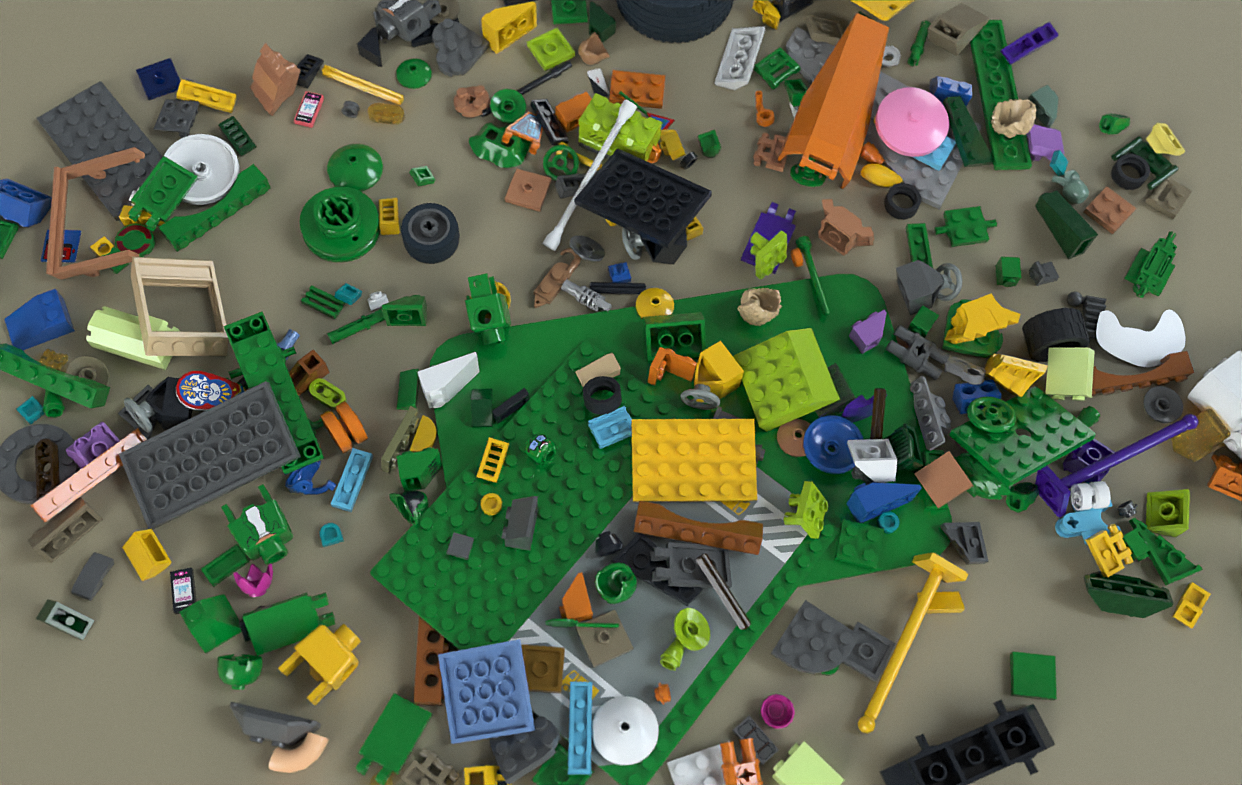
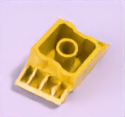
(978, 318)
(1013, 373)

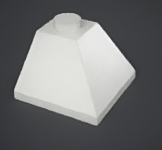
(874, 458)

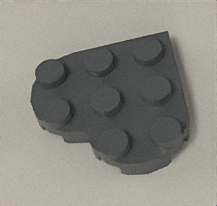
(457, 47)
(525, 751)

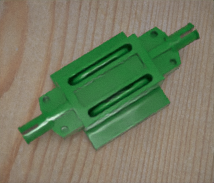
(1152, 268)

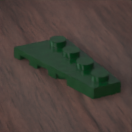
(966, 134)

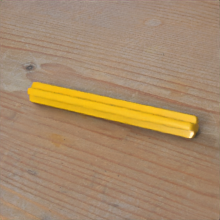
(362, 84)

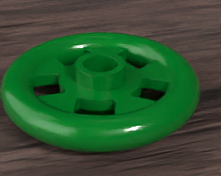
(991, 414)

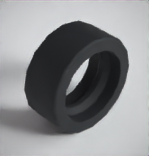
(1136, 162)
(896, 211)
(599, 384)

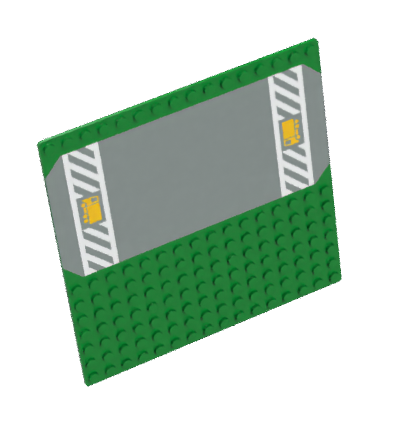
(580, 494)

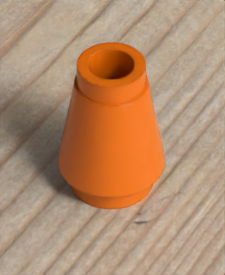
(871, 154)

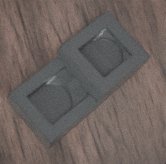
(91, 576)

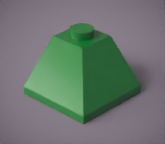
(406, 311)
(211, 621)

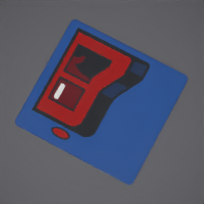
(70, 249)

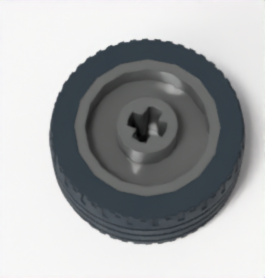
(430, 233)

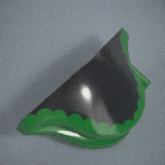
(410, 504)

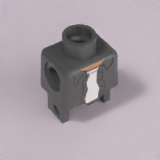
(405, 18)

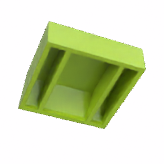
(786, 378)

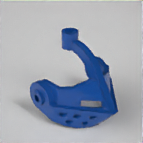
(300, 481)

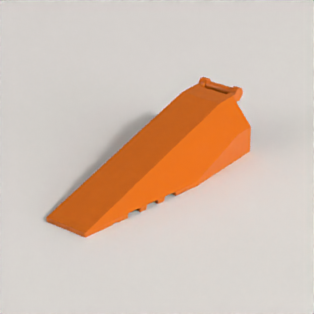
(840, 102)

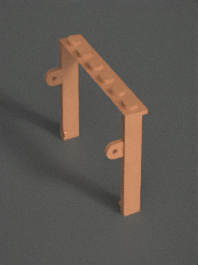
(58, 216)

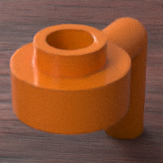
(764, 116)

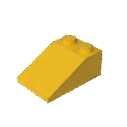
(508, 24)

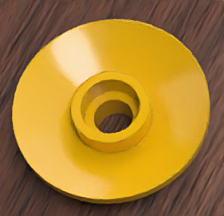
(645, 306)

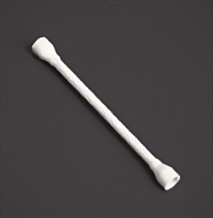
(625, 112)

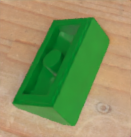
(408, 389)

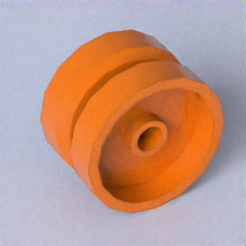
(341, 428)

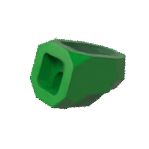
(1113, 123)
(1022, 496)

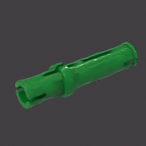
(917, 48)
(352, 328)

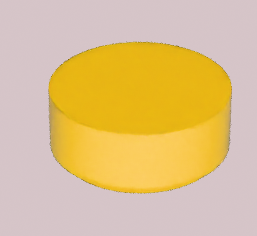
(491, 504)

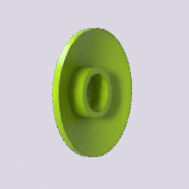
(692, 629)

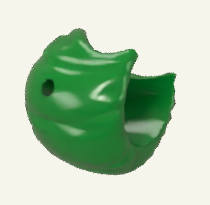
(612, 583)

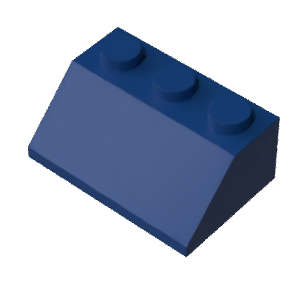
(22, 203)

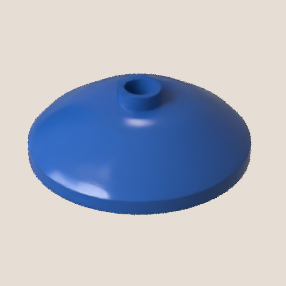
(834, 433)

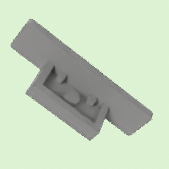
(930, 414)

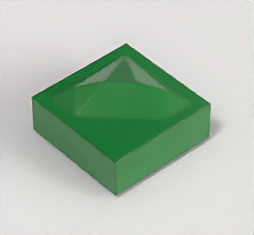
(422, 176)

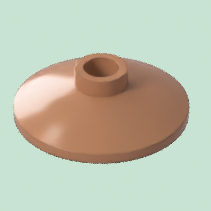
(788, 441)

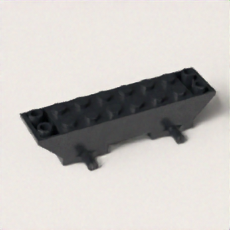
(978, 753)

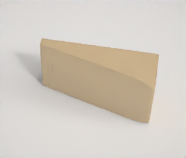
(604, 366)

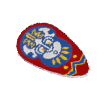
(205, 390)

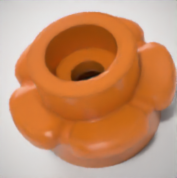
(663, 693)

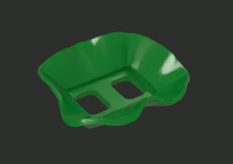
(494, 150)

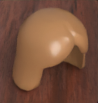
(592, 50)

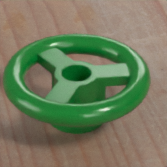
(554, 163)

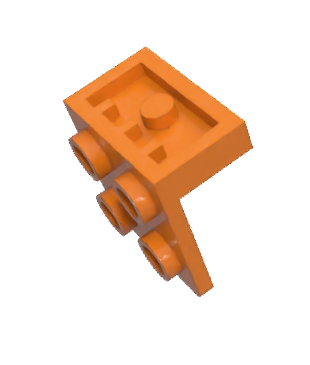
(671, 362)
(1227, 477)

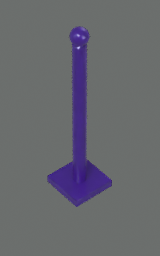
(1056, 491)

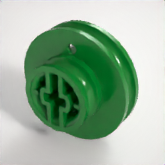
(349, 231)

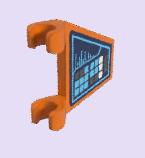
(527, 128)

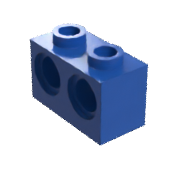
(967, 392)

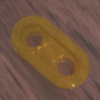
(386, 113)

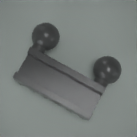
(1090, 311)

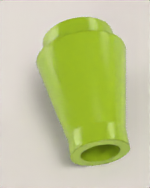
(672, 656)

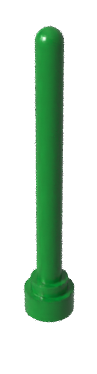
(804, 244)

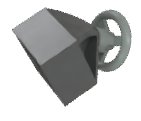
(923, 284)

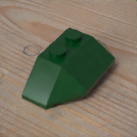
(1127, 595)

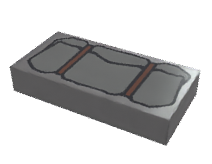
(763, 746)

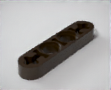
(42, 452)

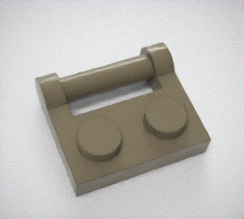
(1174, 199)

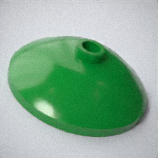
(361, 173)

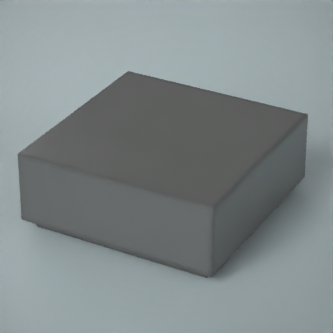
(460, 546)

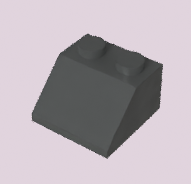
(521, 523)

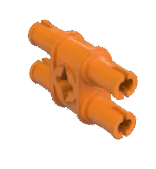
(748, 765)

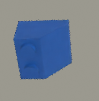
(945, 87)

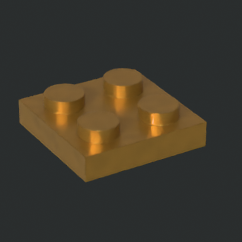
(544, 668)

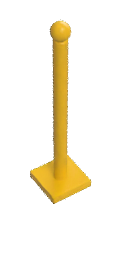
(939, 570)

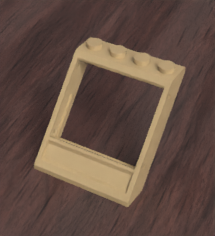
(178, 273)

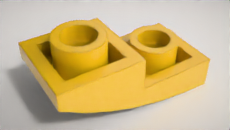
(770, 14)

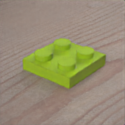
(551, 49)

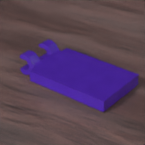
(769, 226)

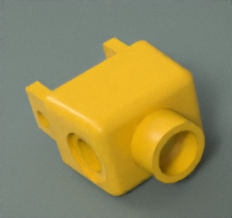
(328, 657)

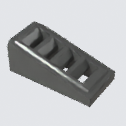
(563, 184)

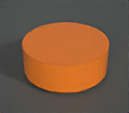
(796, 257)

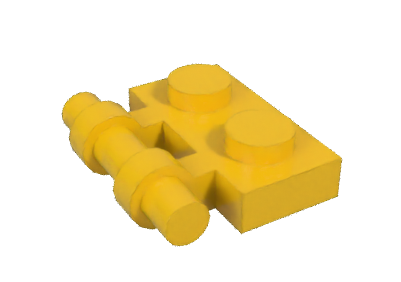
(1105, 553)

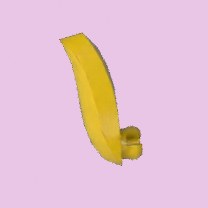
(880, 175)

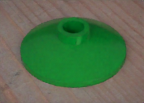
(413, 79)
(508, 98)

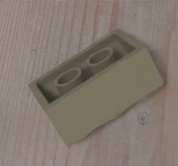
(64, 530)

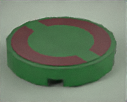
(136, 239)

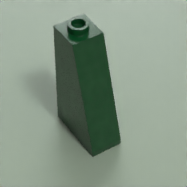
(1065, 224)

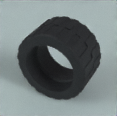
(1055, 329)

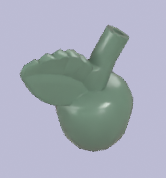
(1074, 188)

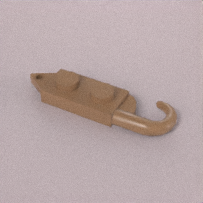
(553, 281)

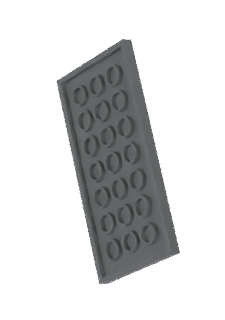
(97, 126)
(209, 455)

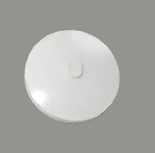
(211, 161)

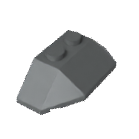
(272, 725)

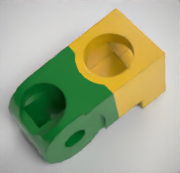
(107, 249)

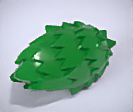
(984, 482)

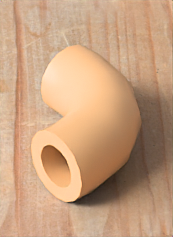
(298, 758)

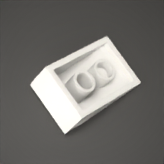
(447, 379)

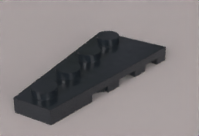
(638, 558)

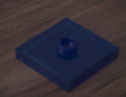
(159, 79)

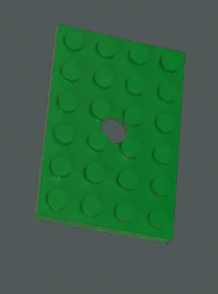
(1015, 457)

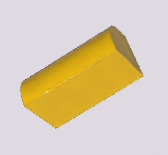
(146, 554)

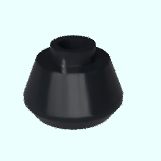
(607, 544)

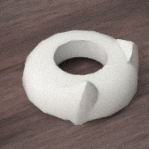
(891, 50)

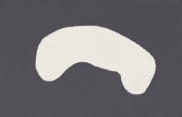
(1140, 346)

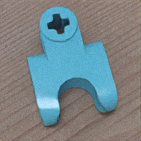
(1082, 523)

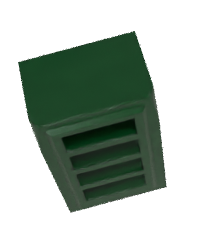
(229, 127)

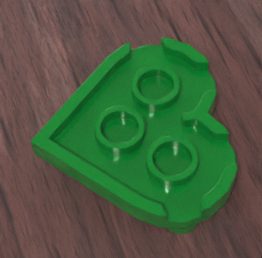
(979, 347)

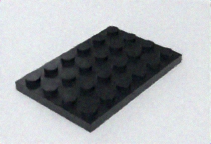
(643, 198)

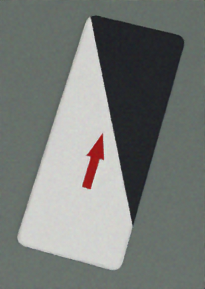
(598, 82)

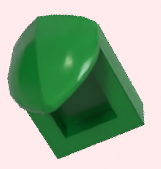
(709, 143)

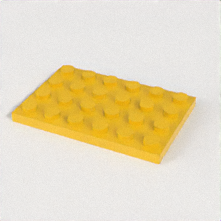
(693, 460)

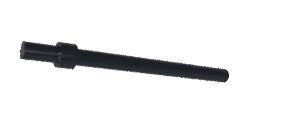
(554, 72)

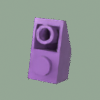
(869, 332)

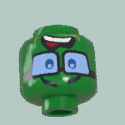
(540, 448)

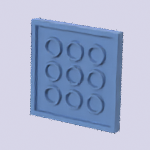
(486, 692)

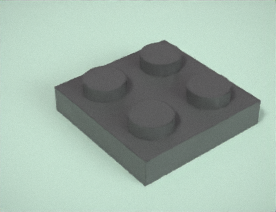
(869, 652)

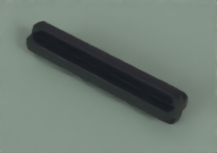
(617, 287)

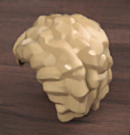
(1013, 117)
(759, 305)

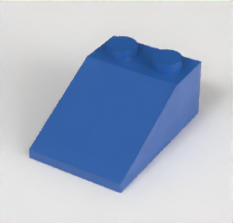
(39, 320)
(876, 498)

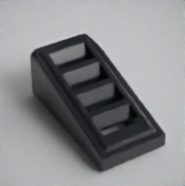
(306, 80)

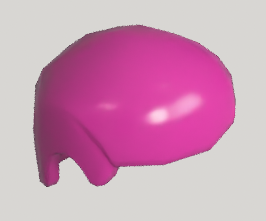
(777, 711)

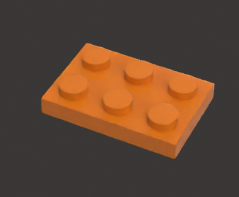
(642, 88)

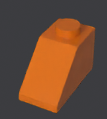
(576, 601)

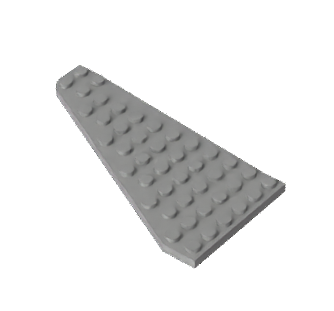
(930, 183)

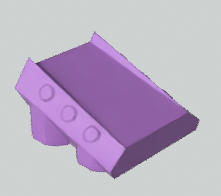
(1043, 142)
(92, 444)

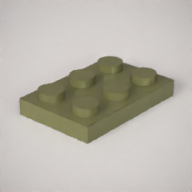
(400, 440)

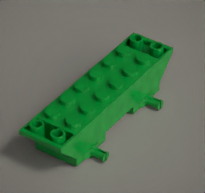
(262, 361)

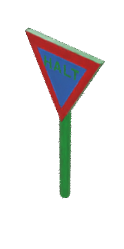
(666, 122)

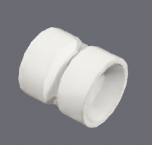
(1091, 495)

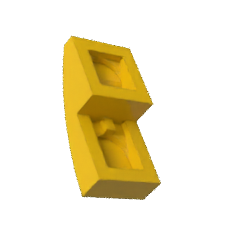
(1190, 605)

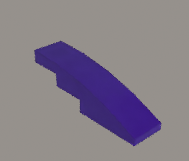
(1029, 43)

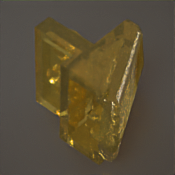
(1203, 439)

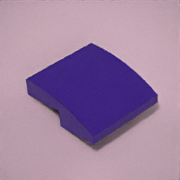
(858, 409)

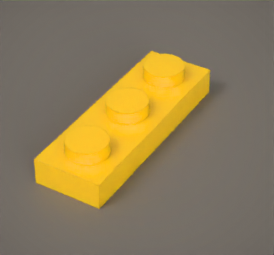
(206, 96)

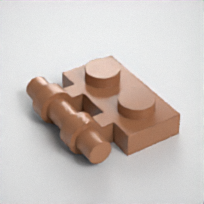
(771, 158)

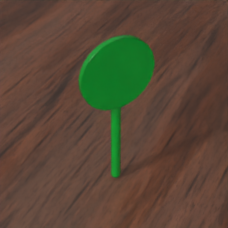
(571, 623)

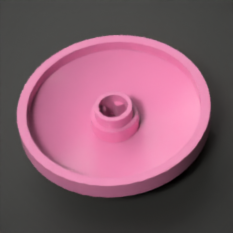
(912, 122)

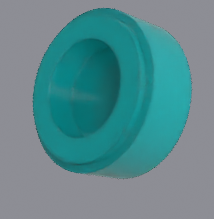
(888, 521)

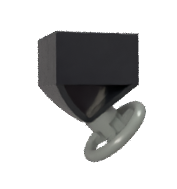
(656, 252)
(161, 403)

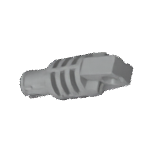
(586, 296)

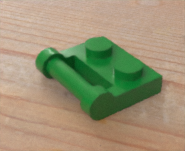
(772, 64)

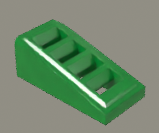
(796, 90)

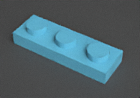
(351, 480)

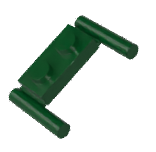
(1158, 164)

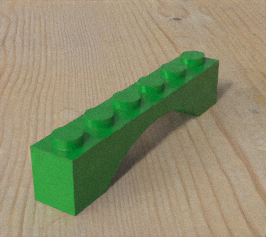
(185, 229)
(75, 388)

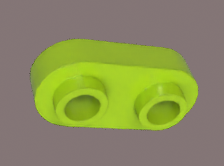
(328, 395)

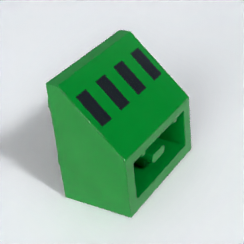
(418, 468)

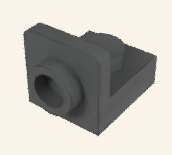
(1043, 273)

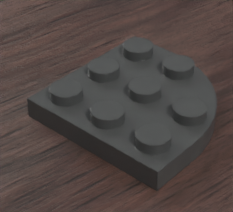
(814, 641)

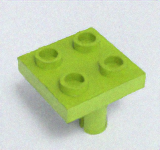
(768, 253)
(810, 510)

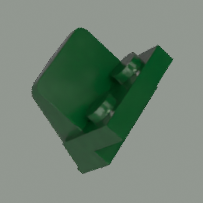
(906, 448)

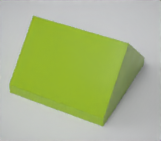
(1168, 512)

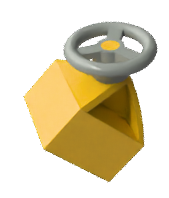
(714, 378)

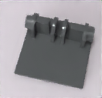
(177, 116)

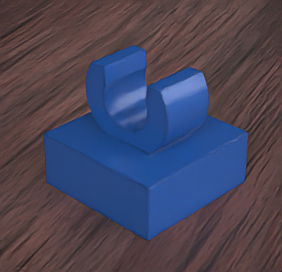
(619, 273)

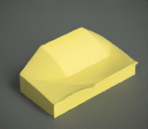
(1164, 141)

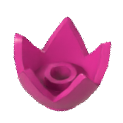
(256, 581)

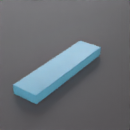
(580, 728)

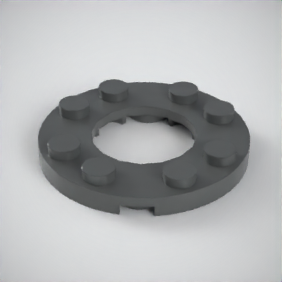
(26, 438)

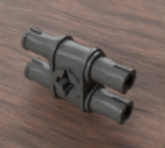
(925, 350)

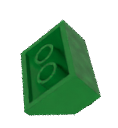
(677, 332)

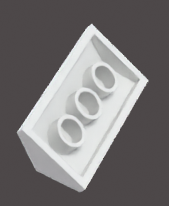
(739, 57)

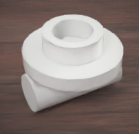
(376, 300)

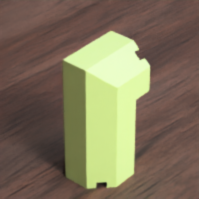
(122, 336)

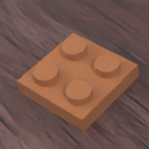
(1109, 210)

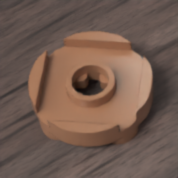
(476, 94)

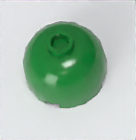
(239, 669)

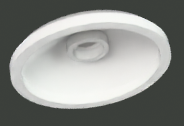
(620, 745)

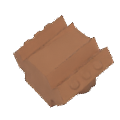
(273, 79)
(843, 229)

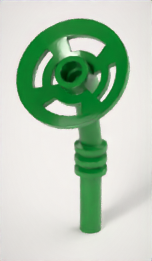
(808, 173)

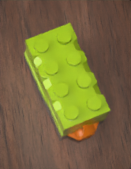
(637, 136)

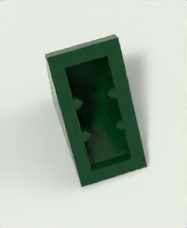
(482, 408)

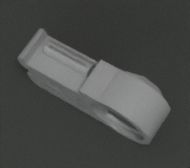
(967, 371)

